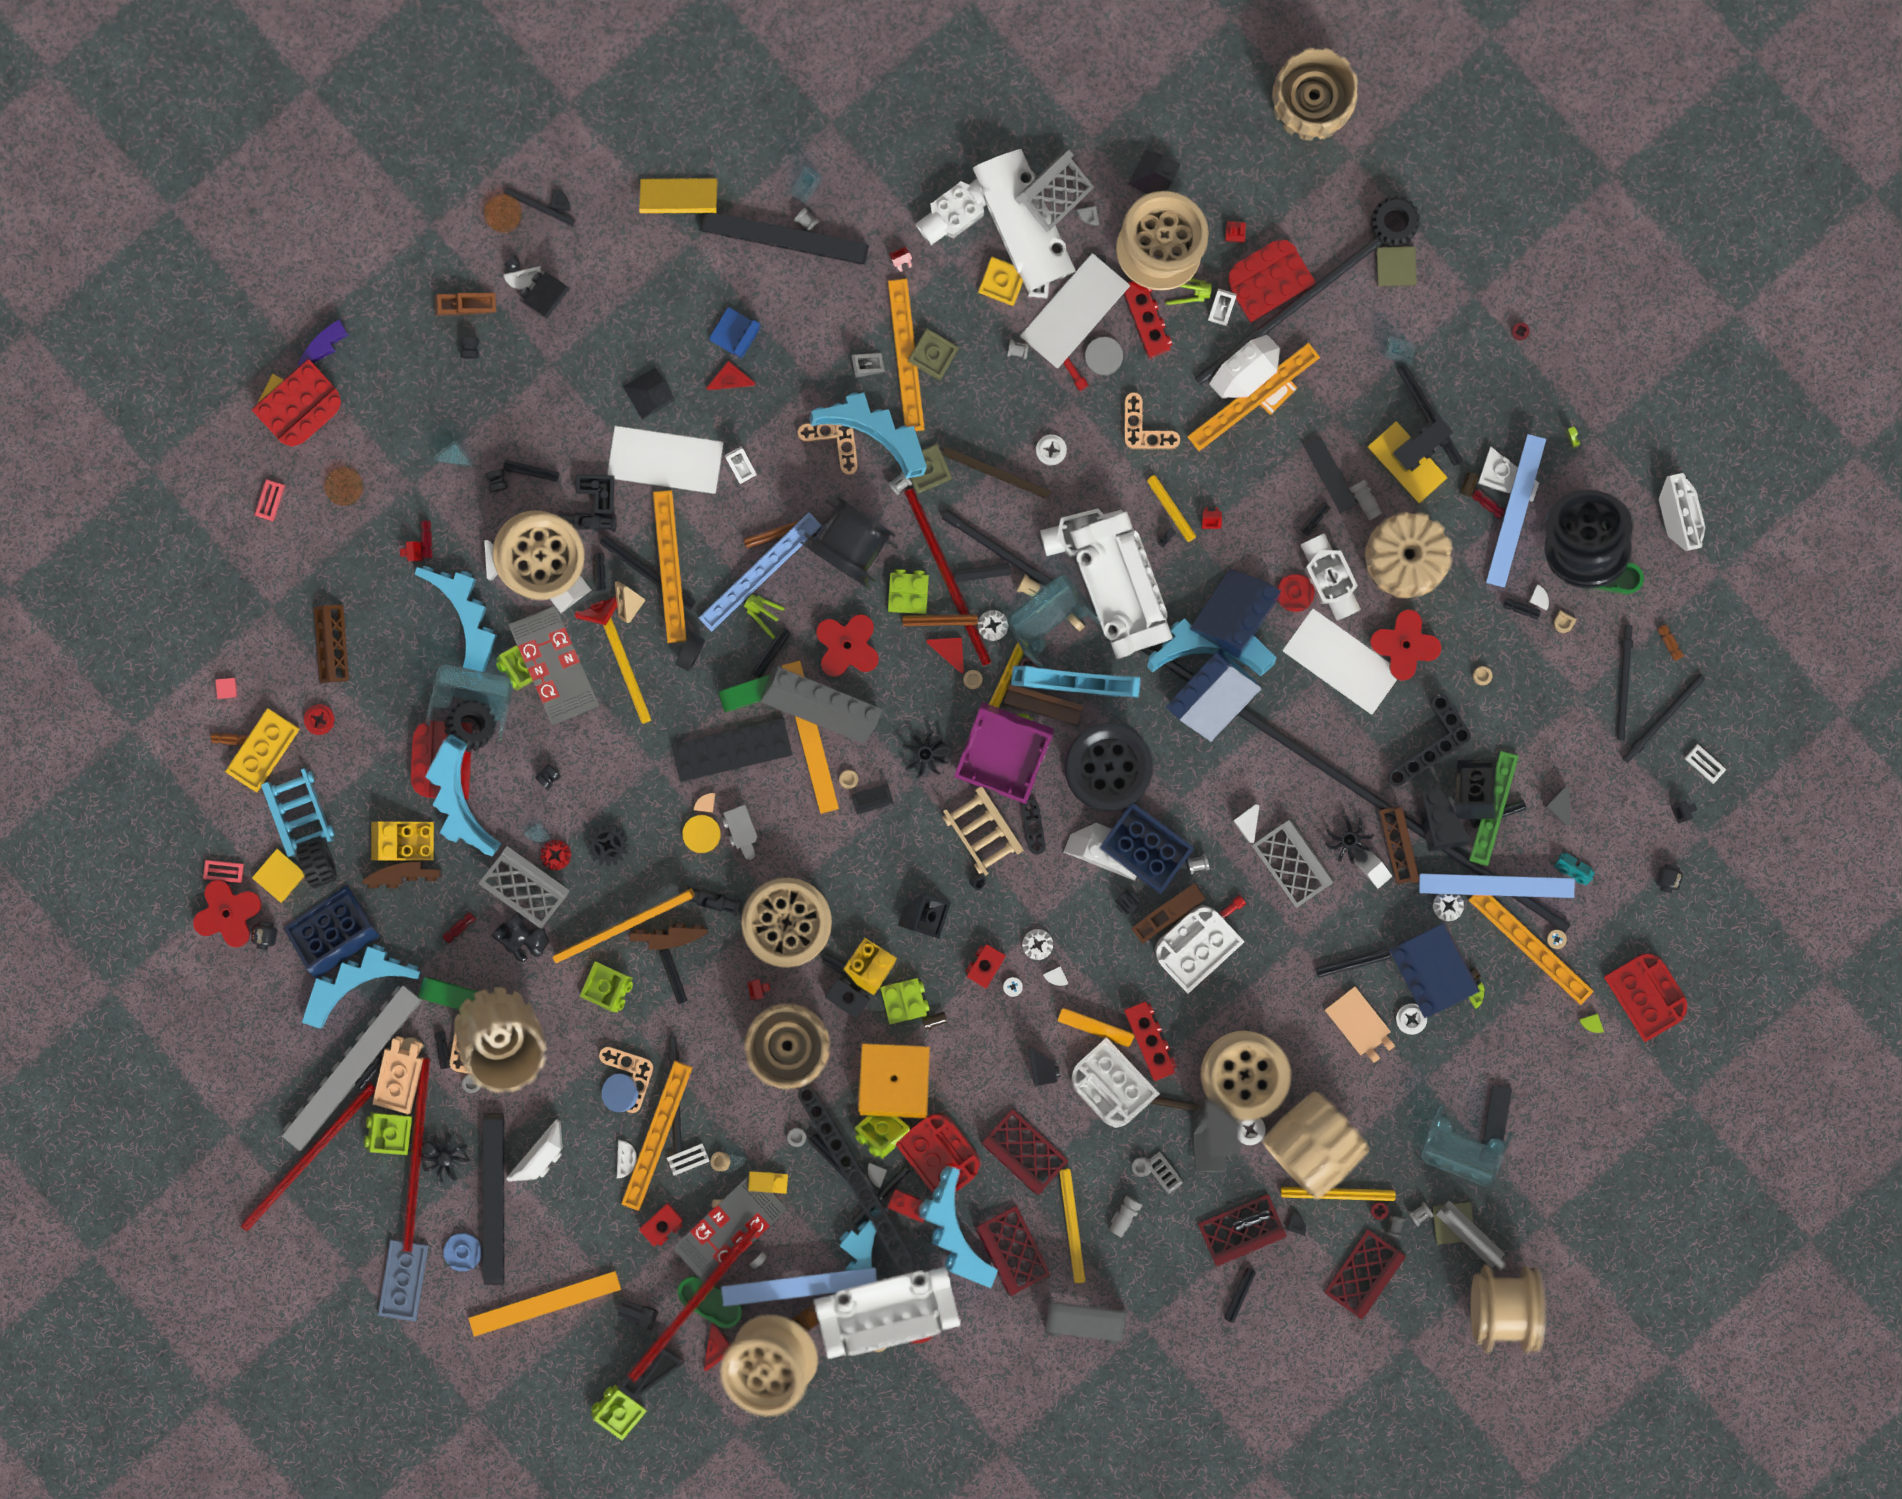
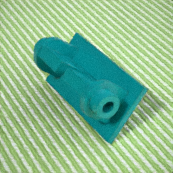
(1566, 865)

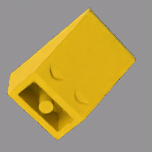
(402, 840)

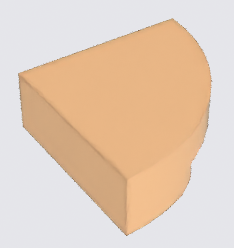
(705, 803)

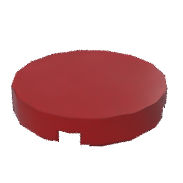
(1294, 598)

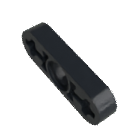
(1039, 821)

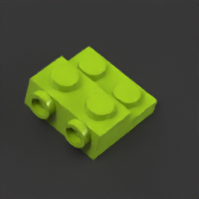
(908, 592)
(514, 667)
(606, 987)
(904, 1000)
(388, 1133)
(880, 1133)
(617, 1412)

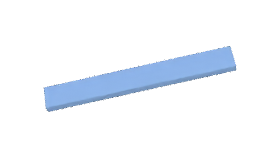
(1516, 510)
(759, 572)
(1496, 885)
(796, 1286)

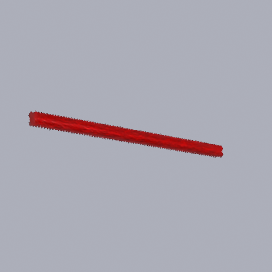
(961, 608)
(331, 1132)
(415, 1167)
(693, 1303)

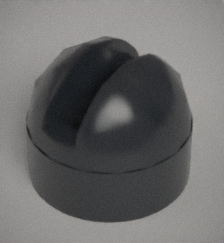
(513, 263)
(980, 884)

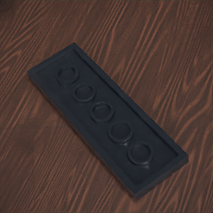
(732, 750)

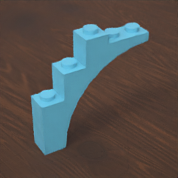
(879, 425)
(478, 642)
(1188, 642)
(1075, 682)
(451, 800)
(374, 965)
(948, 1236)
(860, 1244)

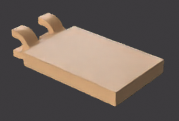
(1359, 1023)
(398, 1076)

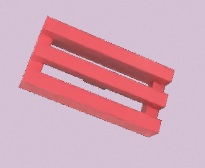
(276, 503)
(239, 873)

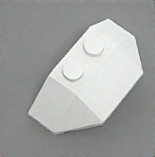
(1247, 368)
(1682, 512)
(1085, 846)
(540, 1155)

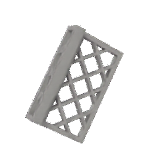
(1042, 181)
(1307, 854)
(535, 876)
(1471, 1234)

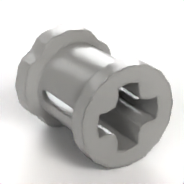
(806, 220)
(1018, 349)
(899, 483)
(1197, 863)
(1420, 1214)

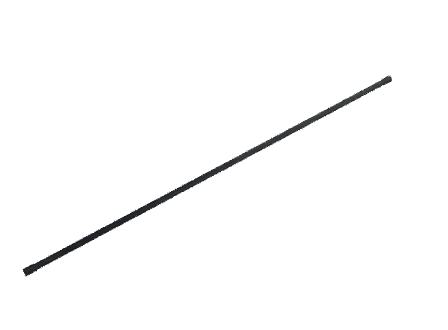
(1553, 919)

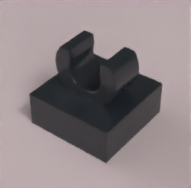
(1683, 811)

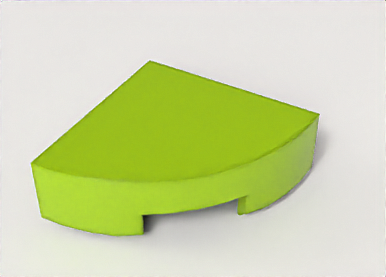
(1572, 436)
(1477, 999)
(1592, 1023)

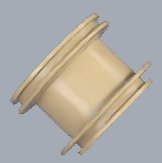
(1169, 217)
(522, 528)
(1261, 1048)
(1508, 1309)
(759, 1377)

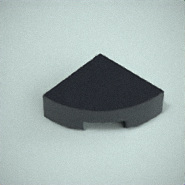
(560, 201)
(1166, 538)
(1296, 1224)

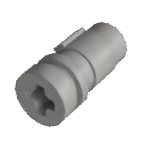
(1366, 499)
(1124, 1217)

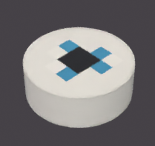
(1012, 986)

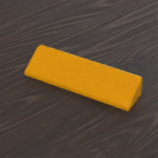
(1095, 1027)

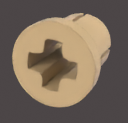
(1028, 586)

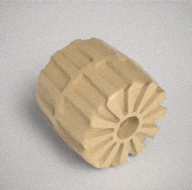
(1319, 73)
(1387, 561)
(499, 1040)
(783, 1067)
(1315, 1145)

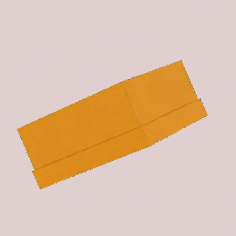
(894, 1080)

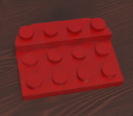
(1269, 278)
(299, 405)
(425, 747)
(1648, 994)
(939, 1144)

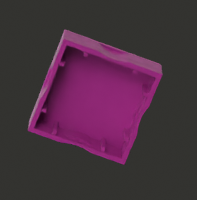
(1004, 752)

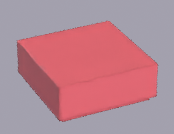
(226, 688)

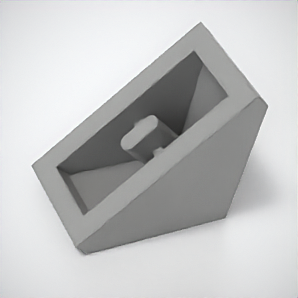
(867, 364)

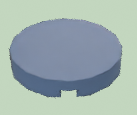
(619, 1093)
(462, 1251)

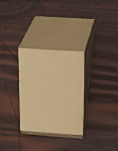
(627, 602)

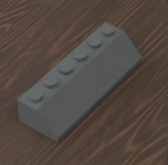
(820, 704)

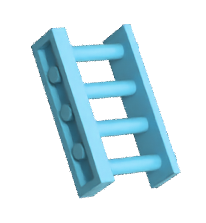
(278, 809)

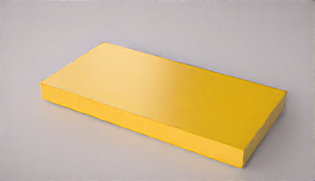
(678, 196)
(1417, 482)
(262, 750)

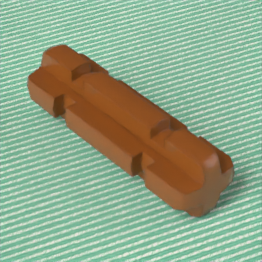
(1670, 642)
(232, 739)

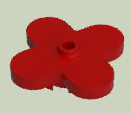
(1390, 643)
(837, 657)
(241, 907)

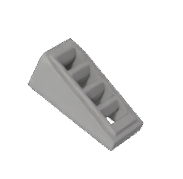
(1176, 1184)

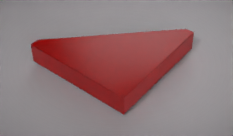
(730, 377)
(598, 612)
(950, 650)
(716, 1347)

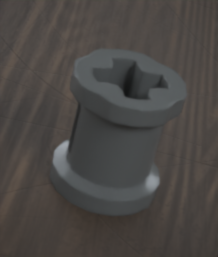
(1395, 1226)

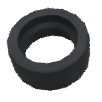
(690, 652)

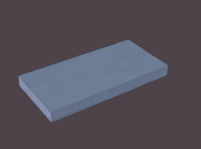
(403, 1281)

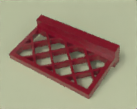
(1013, 1164)
(1249, 1246)
(997, 1258)
(1379, 1284)

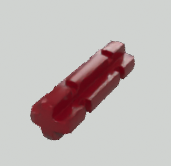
(1488, 503)
(426, 538)
(459, 927)

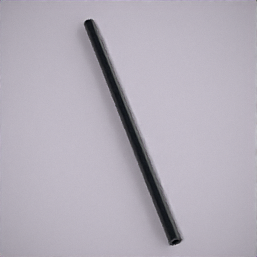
(1293, 306)

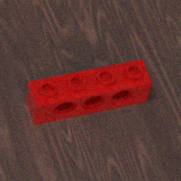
(1152, 347)
(1156, 1070)

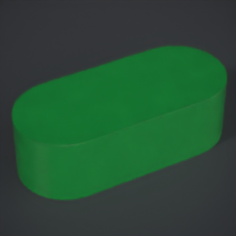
(1627, 583)
(742, 694)
(445, 993)
(712, 1305)

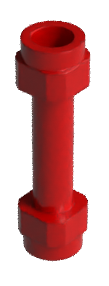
(1080, 382)
(1238, 902)

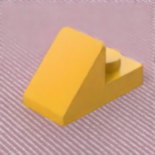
(767, 1182)

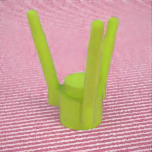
(1201, 289)
(755, 604)

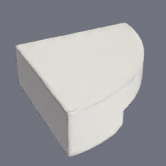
(1539, 598)
(1056, 977)

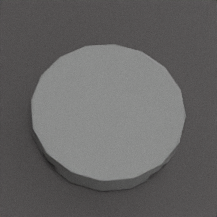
(1103, 356)

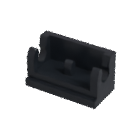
(872, 799)

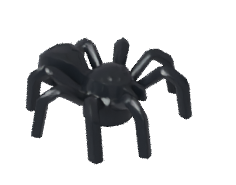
(926, 754)
(1350, 841)
(443, 1157)

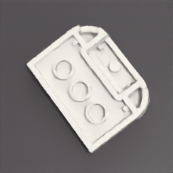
(1196, 946)
(1112, 1085)

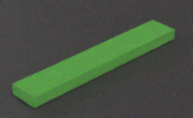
(1489, 827)

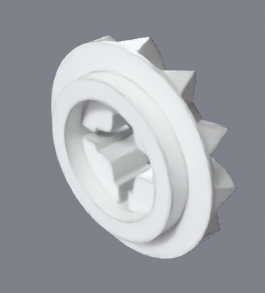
(1059, 445)
(988, 633)
(1449, 915)
(1028, 941)
(1402, 1019)
(1252, 1138)

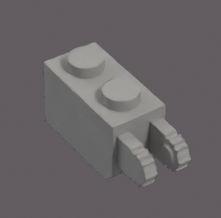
(742, 830)

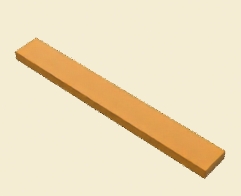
(904, 346)
(1243, 405)
(669, 566)
(815, 756)
(624, 925)
(1532, 947)
(657, 1135)
(544, 1303)

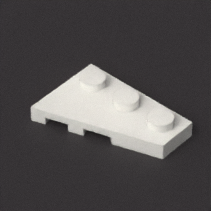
(1500, 473)

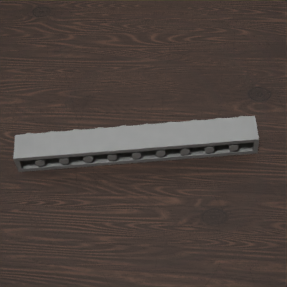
(347, 1072)

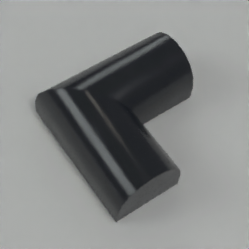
(602, 487)

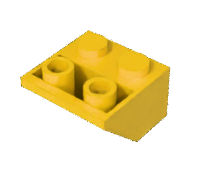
(870, 966)

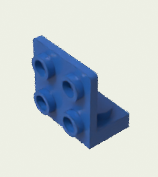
(735, 333)

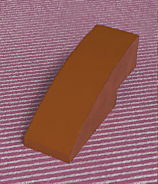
(464, 303)

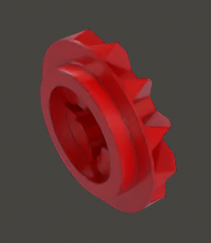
(310, 722)
(556, 845)

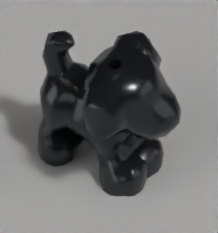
(535, 939)

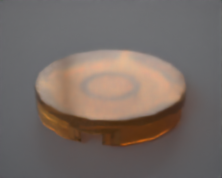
(503, 213)
(349, 490)

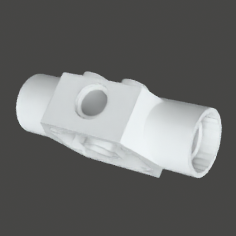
(953, 212)
(1059, 539)
(1330, 577)

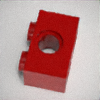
(982, 977)
(906, 1204)
(650, 1228)

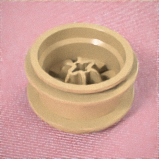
(819, 928)

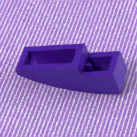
(323, 343)

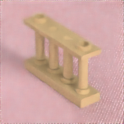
(1001, 830)

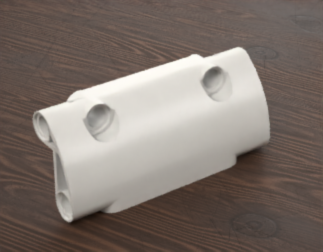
(1021, 233)
(1121, 584)
(887, 1313)

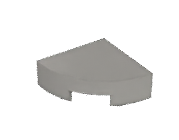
(1089, 215)
(876, 1174)

